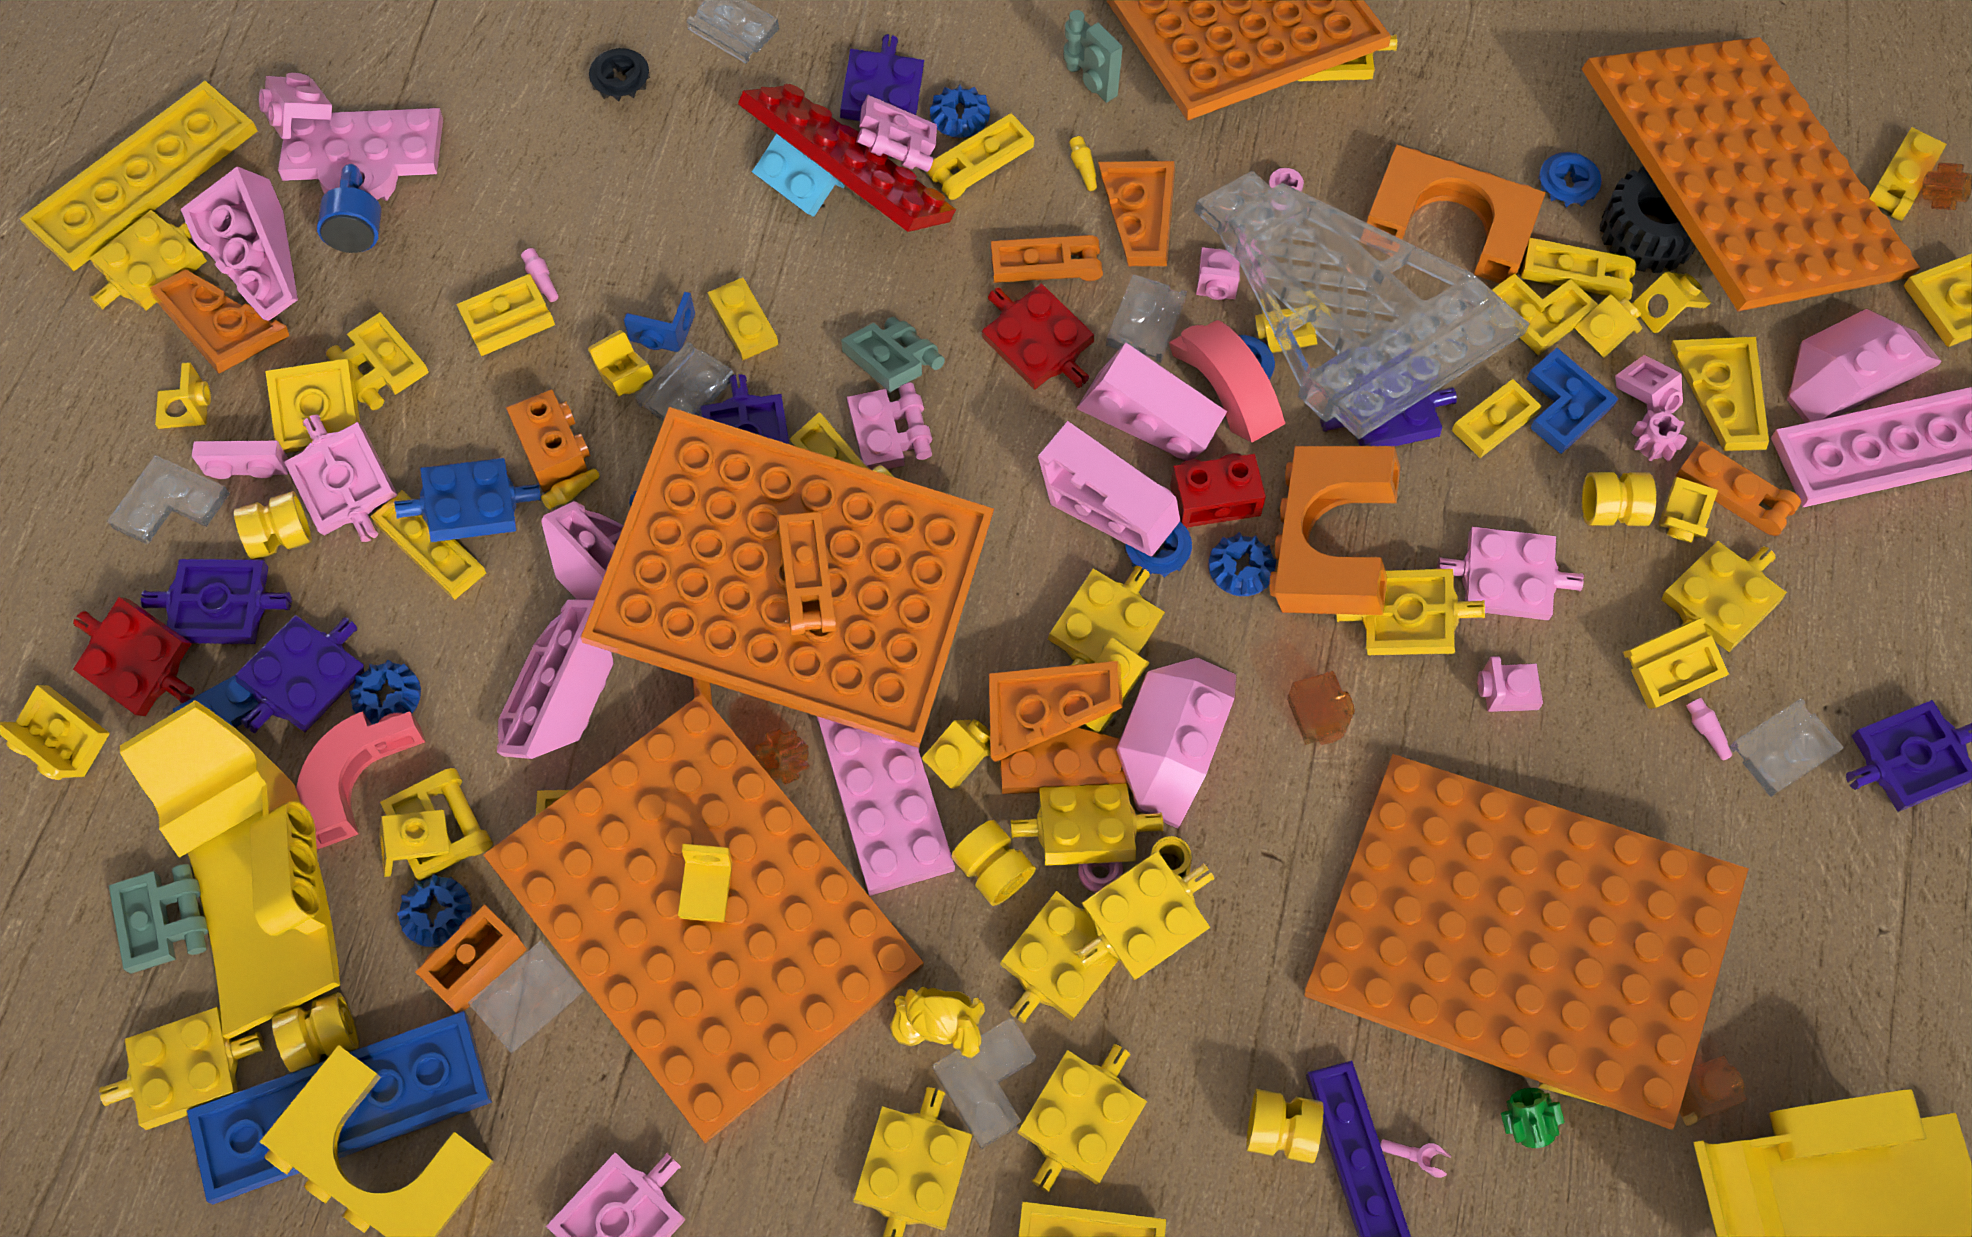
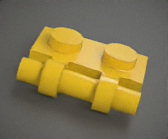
(387, 353)

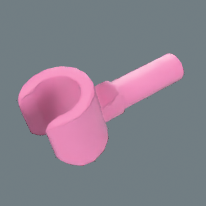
(1420, 1155)

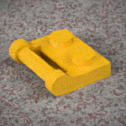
(418, 799)

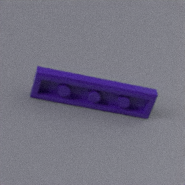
(1357, 1153)

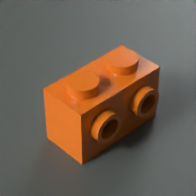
(547, 438)
(471, 959)

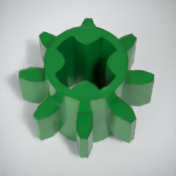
(1532, 1117)

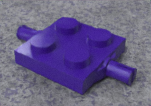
(882, 76)
(750, 412)
(1411, 425)
(217, 600)
(299, 674)
(1913, 756)

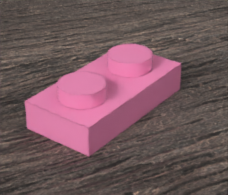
(230, 458)

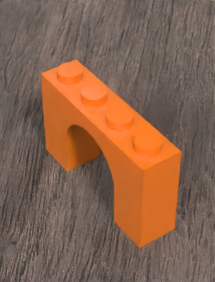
(1502, 205)
(1318, 482)

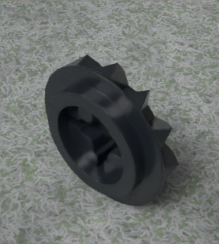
(627, 63)

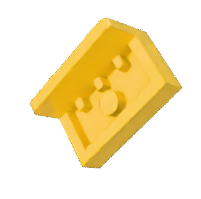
(55, 735)

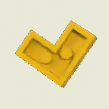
(1548, 317)

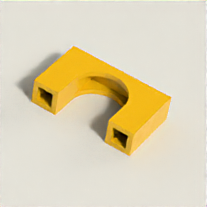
(308, 1141)

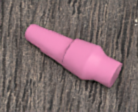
(538, 269)
(1709, 726)

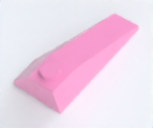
(247, 237)

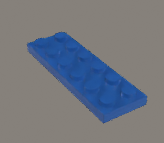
(422, 1081)

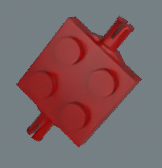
(1038, 336)
(132, 656)

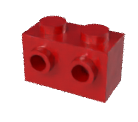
(1218, 489)

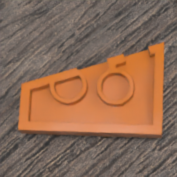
(1141, 207)
(214, 323)
(1048, 702)
(1064, 760)

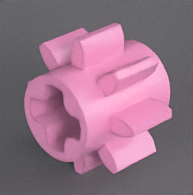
(1659, 435)

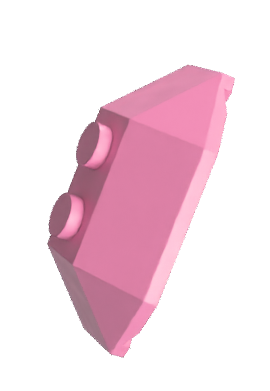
(1855, 364)
(580, 547)
(554, 688)
(1174, 735)

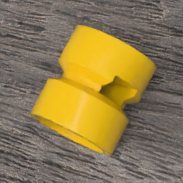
(1626, 499)
(272, 525)
(997, 867)
(308, 1034)
(1284, 1126)

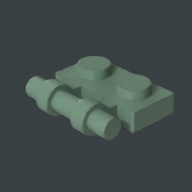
(1095, 53)
(885, 356)
(143, 920)

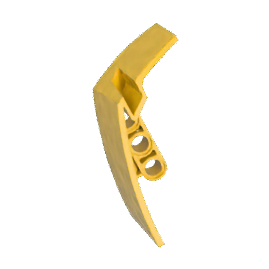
(252, 861)
(1843, 1173)

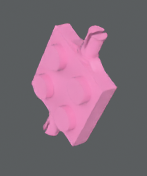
(340, 478)
(1512, 572)
(621, 1203)

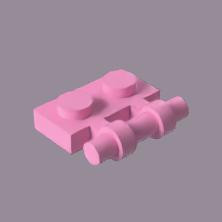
(897, 134)
(876, 430)

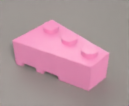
(1152, 404)
(1106, 491)

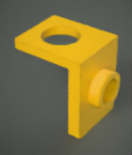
(1680, 292)
(194, 395)
(412, 837)
(705, 883)

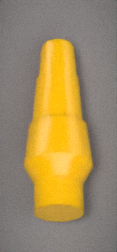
(1083, 160)
(568, 489)

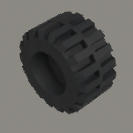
(1637, 236)

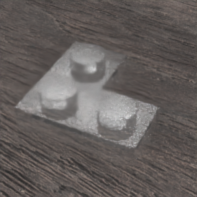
(163, 490)
(975, 1086)

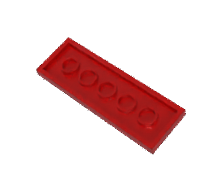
(836, 150)

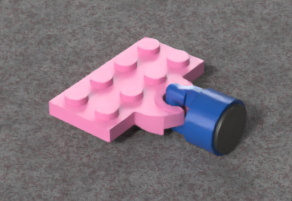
(358, 163)

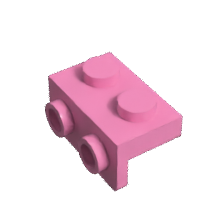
(292, 98)

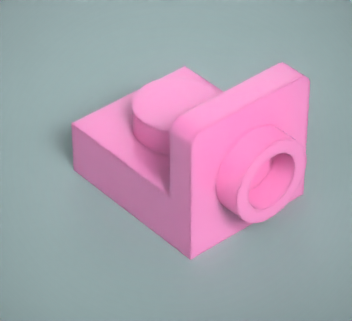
(1218, 274)
(1652, 384)
(1510, 686)

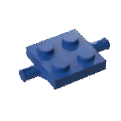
(467, 500)

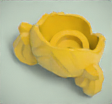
(938, 1018)

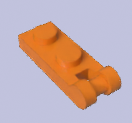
(1046, 259)
(1740, 489)
(806, 572)

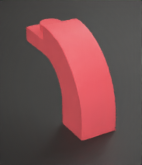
(1235, 377)
(338, 761)

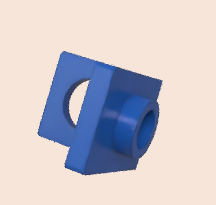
(660, 334)

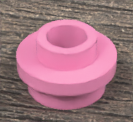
(1095, 884)

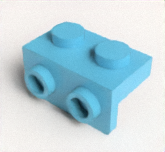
(795, 175)

